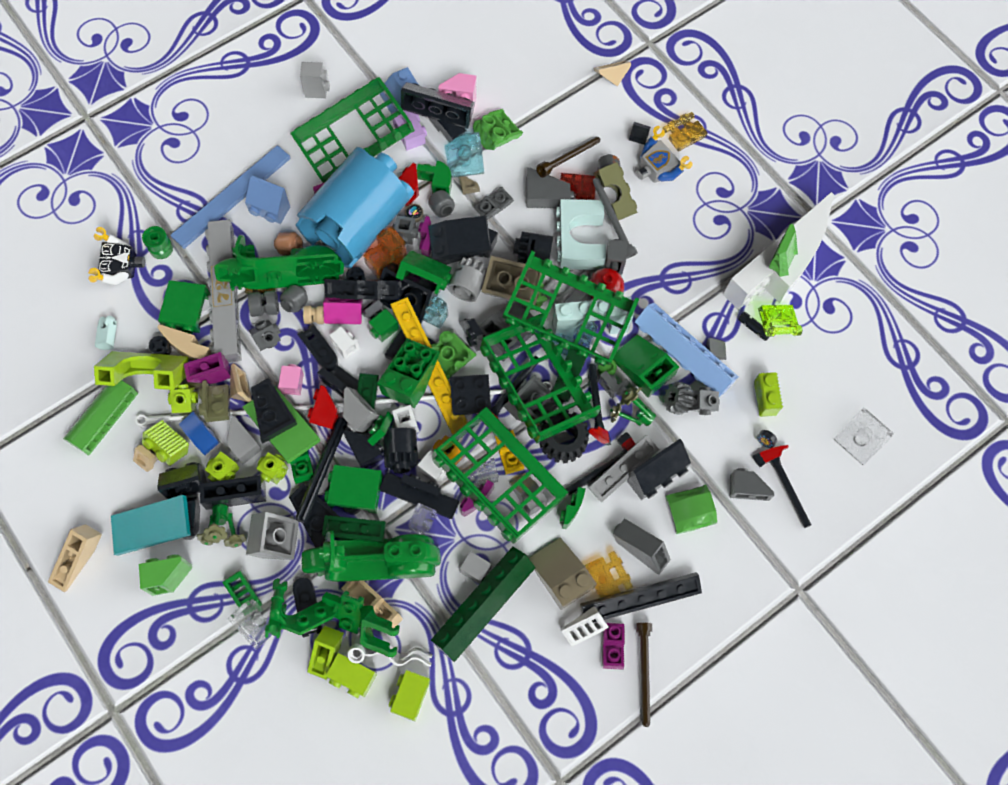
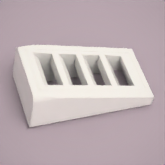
(586, 617)

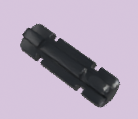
(753, 325)

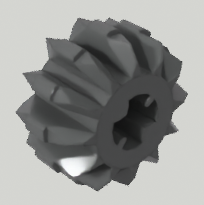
(678, 398)

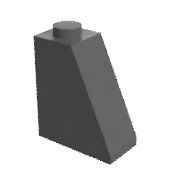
(546, 191)
(642, 545)

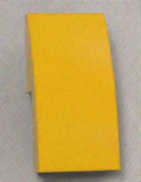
(509, 460)

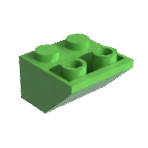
(163, 575)

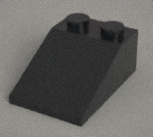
(459, 239)

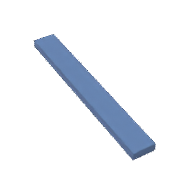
(229, 197)

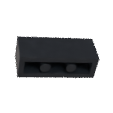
(233, 492)

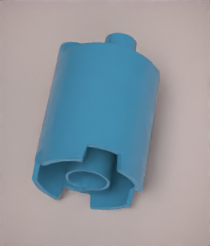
(354, 205)

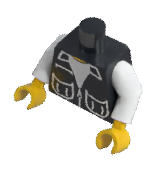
(116, 260)

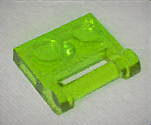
(779, 315)

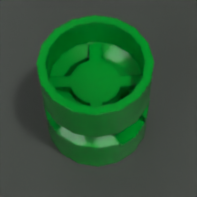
(157, 242)

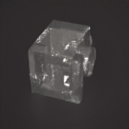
(485, 472)
(422, 519)

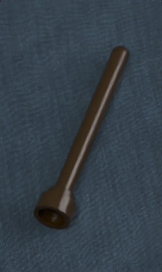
(545, 168)
(644, 632)

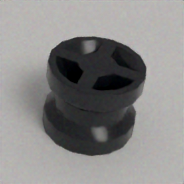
(355, 273)
(160, 342)

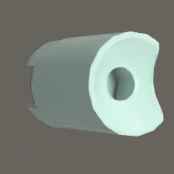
(106, 333)

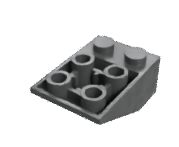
(496, 323)

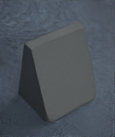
(717, 348)

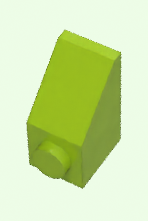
(324, 651)

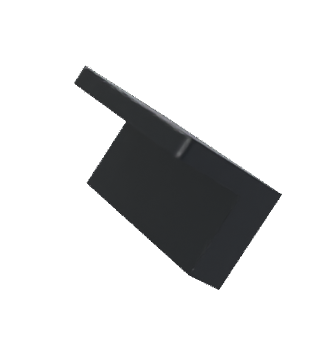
(338, 380)

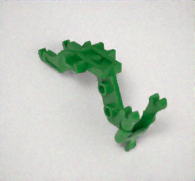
(349, 611)

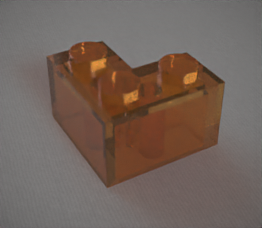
(389, 249)

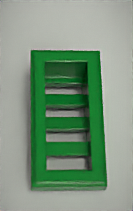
(227, 583)

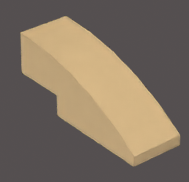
(184, 343)
(381, 607)

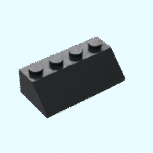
(437, 105)

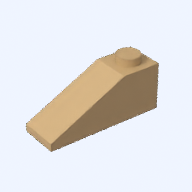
(74, 555)

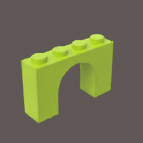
(166, 369)

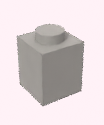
(475, 567)

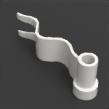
(358, 652)

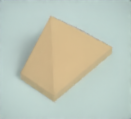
(614, 72)
(239, 385)

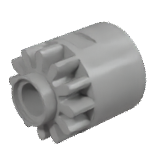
(467, 279)

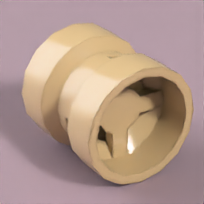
(313, 314)

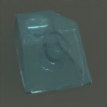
(465, 155)

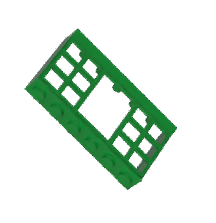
(343, 108)
(580, 283)
(563, 369)
(479, 500)

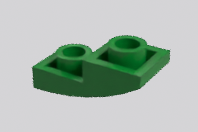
(302, 468)
(571, 511)

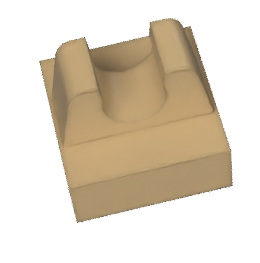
(144, 458)

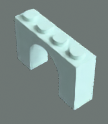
(573, 253)
(572, 314)

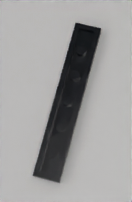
(645, 596)

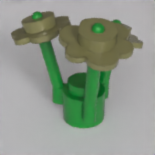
(644, 413)
(215, 534)

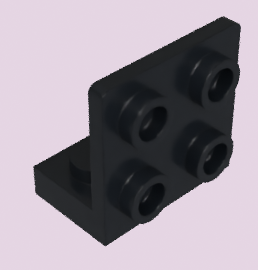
(470, 394)

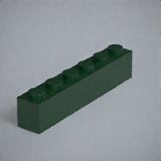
(483, 603)

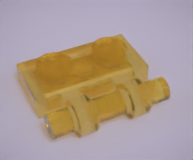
(688, 135)
(601, 574)

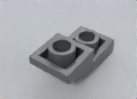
(494, 204)

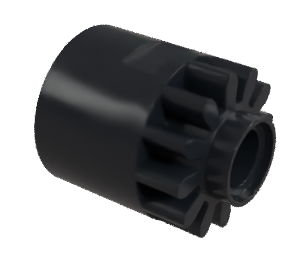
(528, 242)
(400, 449)

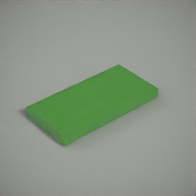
(293, 441)

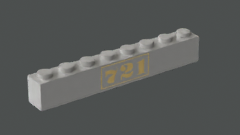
(222, 299)

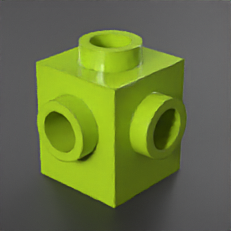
(183, 399)
(221, 468)
(271, 473)

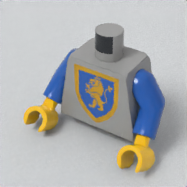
(659, 162)

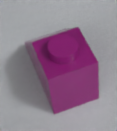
(210, 368)

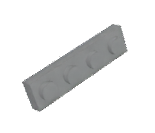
(622, 468)

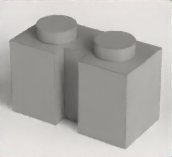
(314, 80)

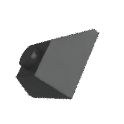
(531, 391)

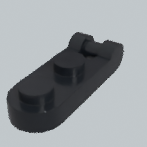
(319, 348)
(305, 597)

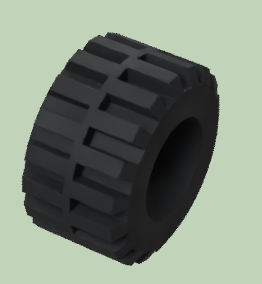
(569, 451)

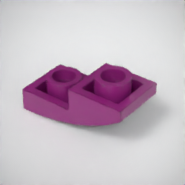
(425, 245)
(467, 505)
(613, 646)

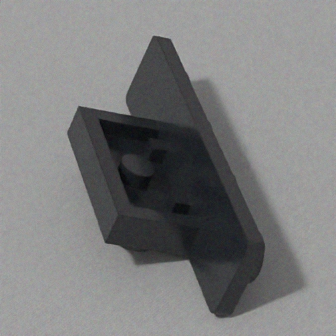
(415, 491)

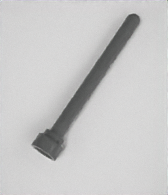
(631, 250)

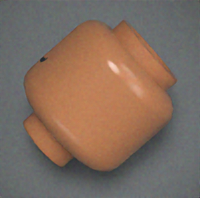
(286, 242)

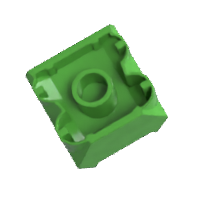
(785, 252)
(453, 352)

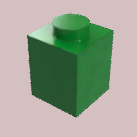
(383, 325)

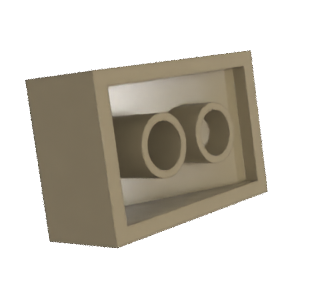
(503, 277)
(562, 573)

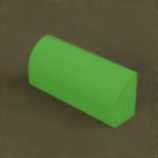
(100, 416)

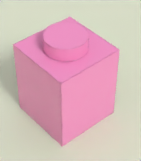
(291, 380)

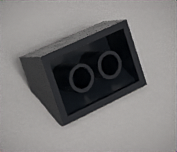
(416, 288)
(660, 470)

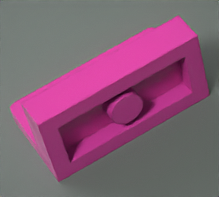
(342, 311)

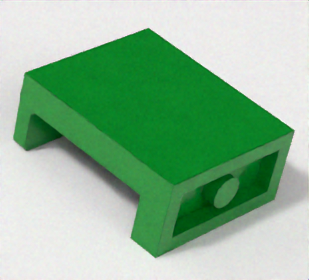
(426, 268)
(183, 306)
(354, 488)

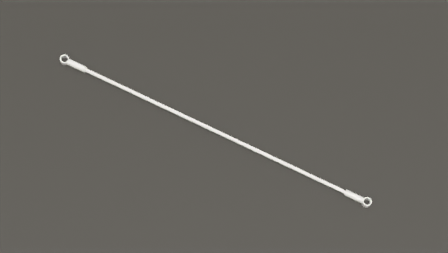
(169, 418)

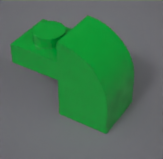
(439, 176)

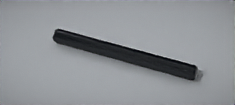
(321, 470)

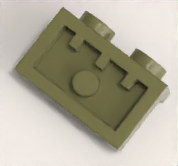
(215, 402)

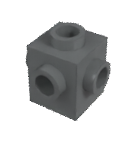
(406, 228)
(265, 334)
(705, 401)

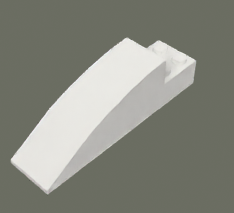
(758, 276)

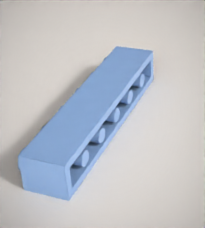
(685, 349)

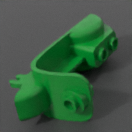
(300, 268)
(365, 560)

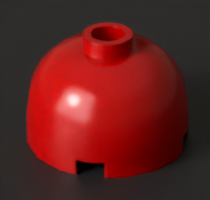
(610, 278)

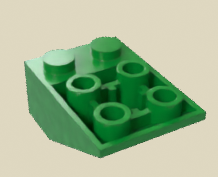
(645, 364)
(409, 373)

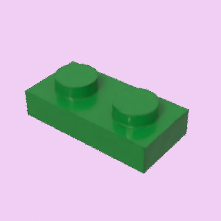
(379, 428)

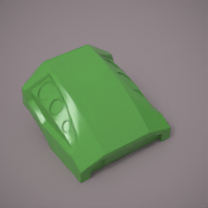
(496, 129)
(692, 509)

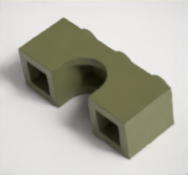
(612, 177)

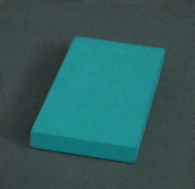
(150, 525)

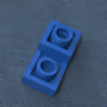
(198, 433)

